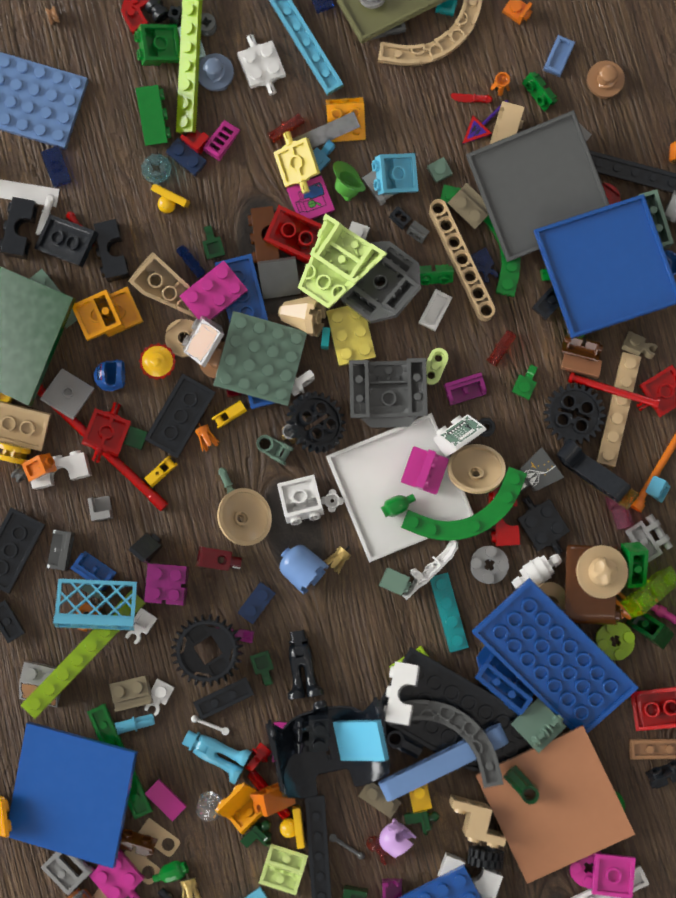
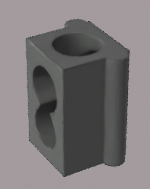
(418, 232)

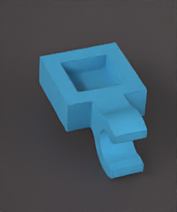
(322, 155)

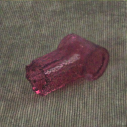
(620, 515)

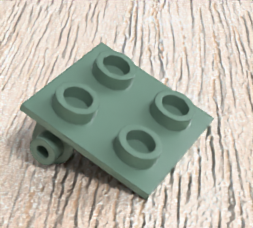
(538, 725)

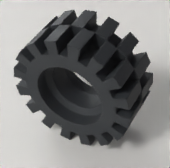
(485, 857)

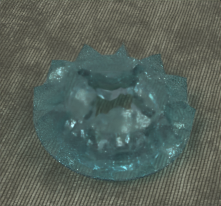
(156, 177)

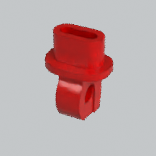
(261, 754)

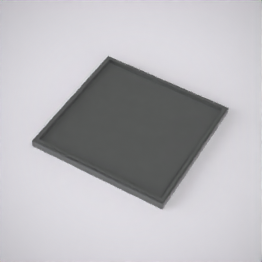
(536, 181)

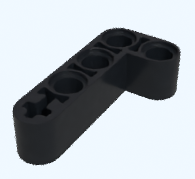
(592, 472)

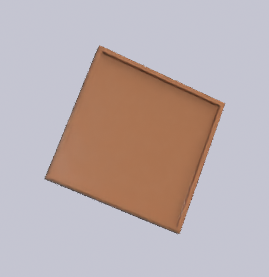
(574, 807)

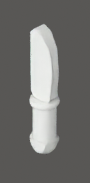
(46, 211)

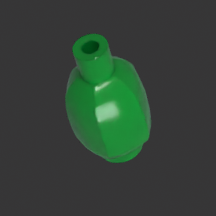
(397, 505)
(171, 872)

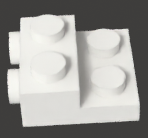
(300, 500)

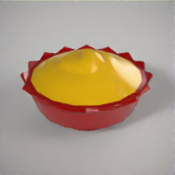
(157, 361)

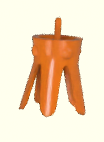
(502, 80)
(206, 437)

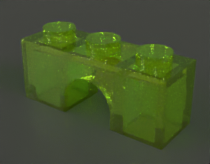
(649, 595)

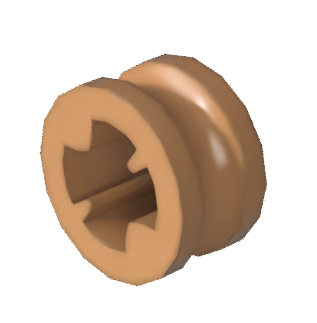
(52, 15)

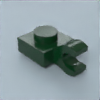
(212, 246)
(262, 664)

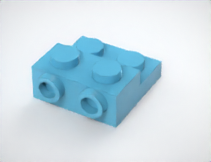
(395, 173)

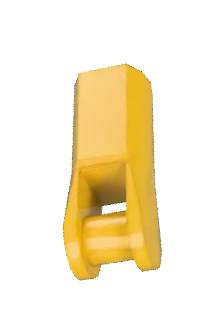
(232, 412)
(158, 474)

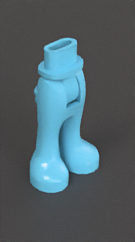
(207, 749)

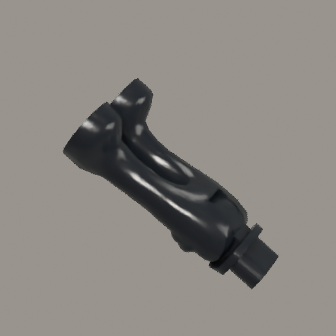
(301, 656)

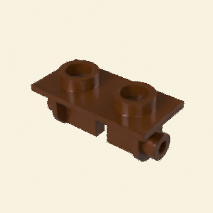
(574, 346)
(143, 843)

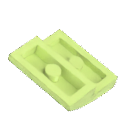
(283, 869)

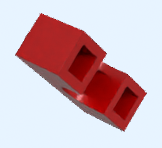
(503, 533)

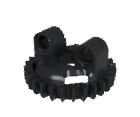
(190, 660)

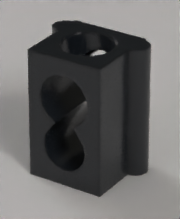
(175, 17)
(397, 221)

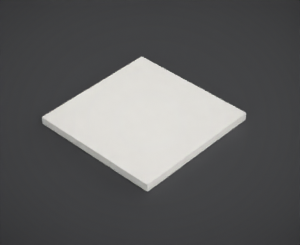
(373, 473)

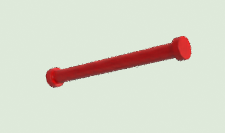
(614, 390)

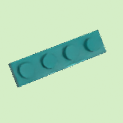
(448, 612)

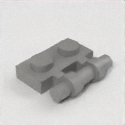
(641, 534)

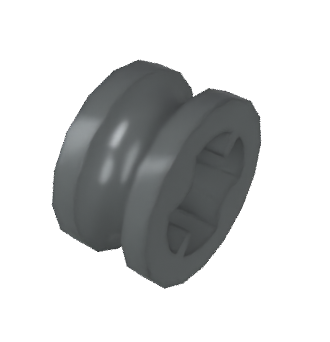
(19, 474)

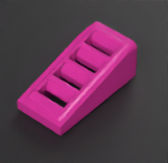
(227, 143)

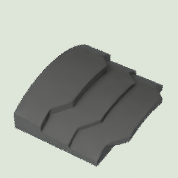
(388, 392)

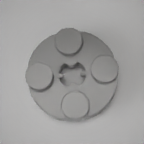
(478, 564)

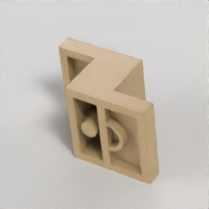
(477, 821)

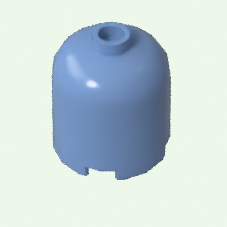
(302, 567)

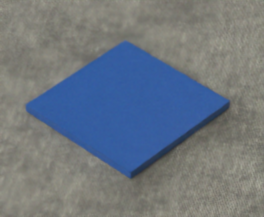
(607, 266)
(71, 794)

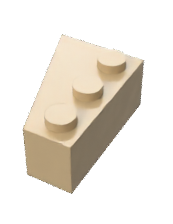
(507, 121)

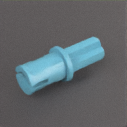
(134, 723)

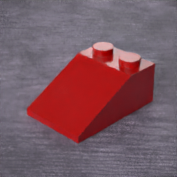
(293, 233)
(654, 708)

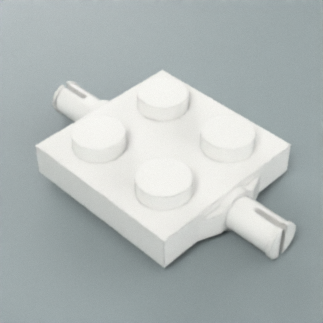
(261, 64)

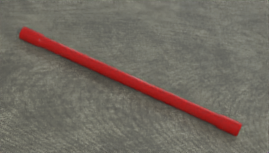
(159, 502)

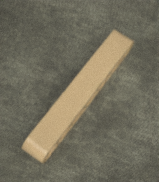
(461, 251)

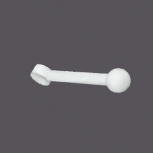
(225, 731)

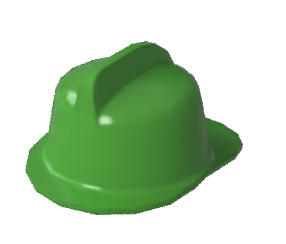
(348, 180)

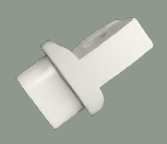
(302, 381)

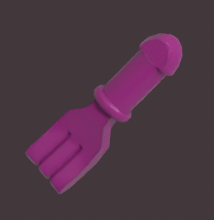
(247, 635)

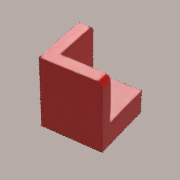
(195, 141)

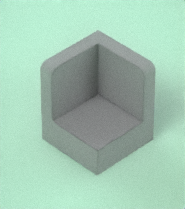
(100, 508)

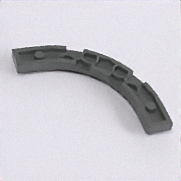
(466, 728)

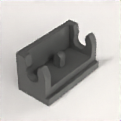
(60, 550)

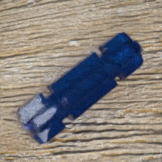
(191, 262)

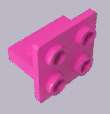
(424, 470)

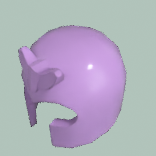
(395, 838)

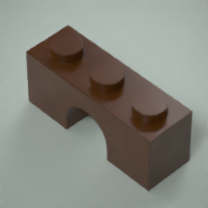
(260, 220)

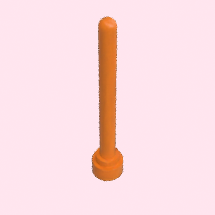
(638, 504)

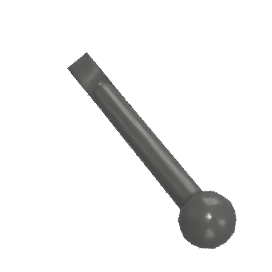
(333, 838)

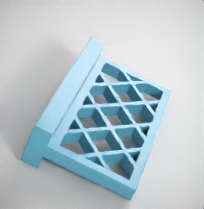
(99, 621)

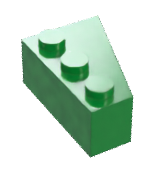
(153, 114)

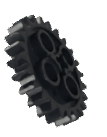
(578, 398)
(307, 405)

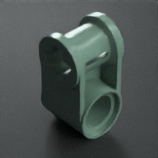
(275, 449)

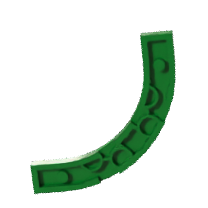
(509, 270)
(476, 523)

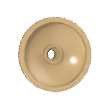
(479, 461)
(254, 516)

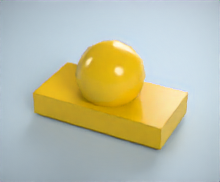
(169, 199)
(294, 827)

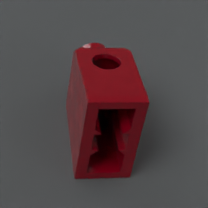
(208, 558)

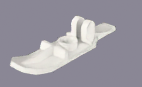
(431, 569)

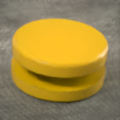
(13, 453)

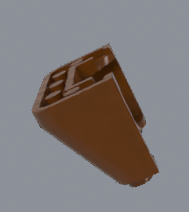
(578, 604)

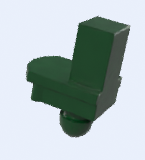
(424, 817)
(260, 832)

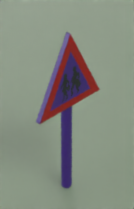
(477, 129)

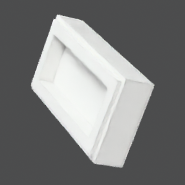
(435, 310)

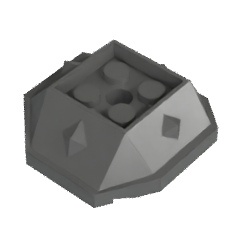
(389, 300)

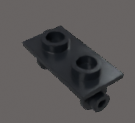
(659, 775)

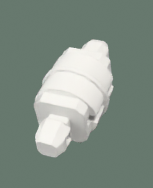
(538, 570)

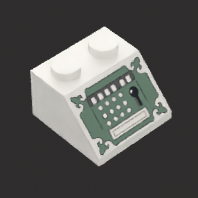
(458, 434)

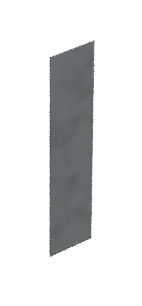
(331, 130)

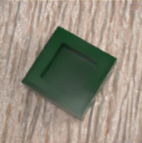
(135, 438)

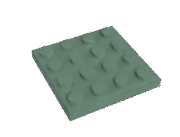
(260, 358)

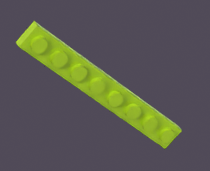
(189, 66)
(74, 664)

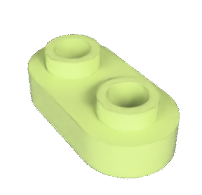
(436, 367)

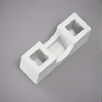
(76, 465)
(402, 676)
(486, 882)

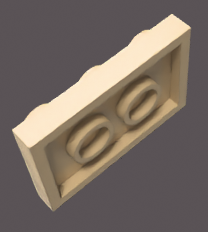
(23, 426)

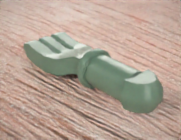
(226, 480)

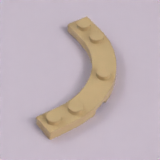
(439, 48)

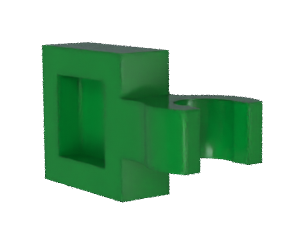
(525, 385)

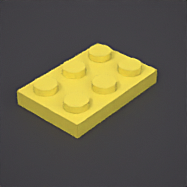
(350, 335)

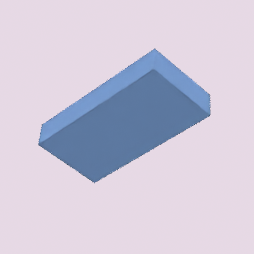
(559, 56)

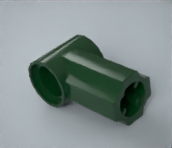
(521, 783)

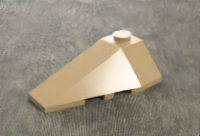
(160, 283)

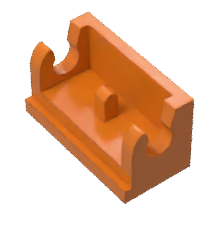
(270, 800)

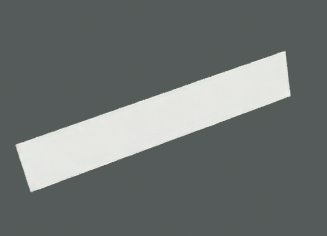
(27, 191)

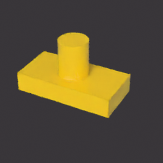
(420, 799)

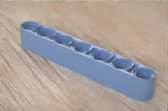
(437, 765)

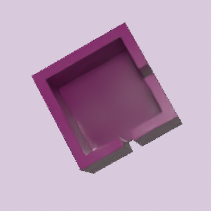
(165, 582)

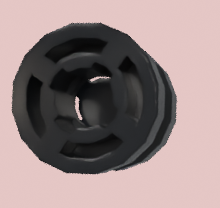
(158, 10)

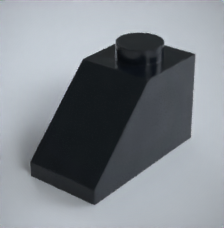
(146, 547)

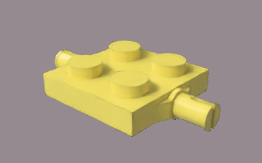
(296, 162)

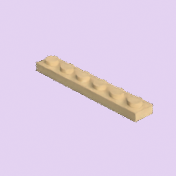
(618, 411)

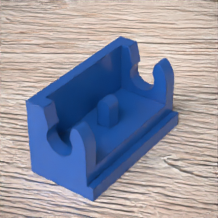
(92, 569)

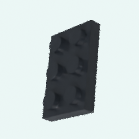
(66, 240)

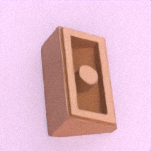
(581, 366)

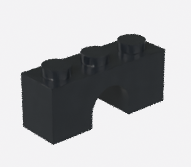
(20, 212)
(113, 267)

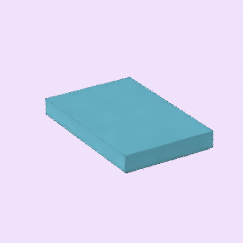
(360, 740)

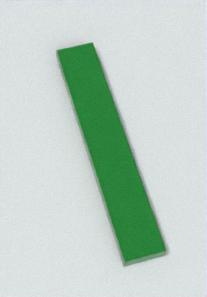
(107, 732)

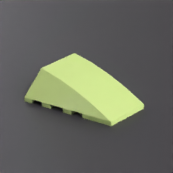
(337, 262)

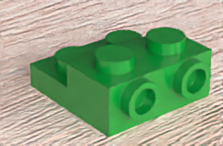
(157, 44)

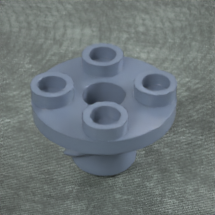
(215, 72)

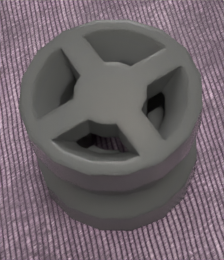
(210, 28)

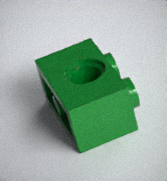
(637, 561)

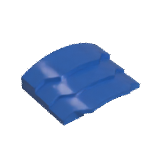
(502, 682)

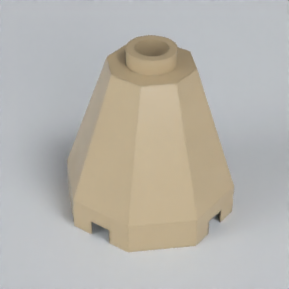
(303, 315)

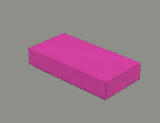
(165, 800)

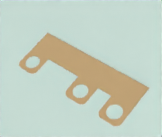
(156, 831)

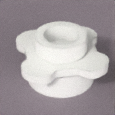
(337, 500)

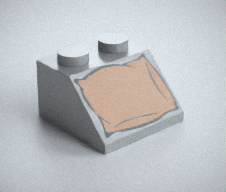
(203, 340)
(32, 676)

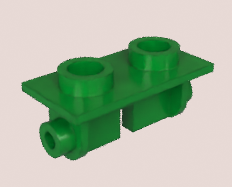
(534, 85)
(443, 274)

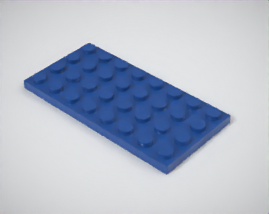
(554, 657)

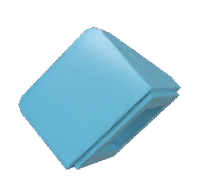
(658, 488)

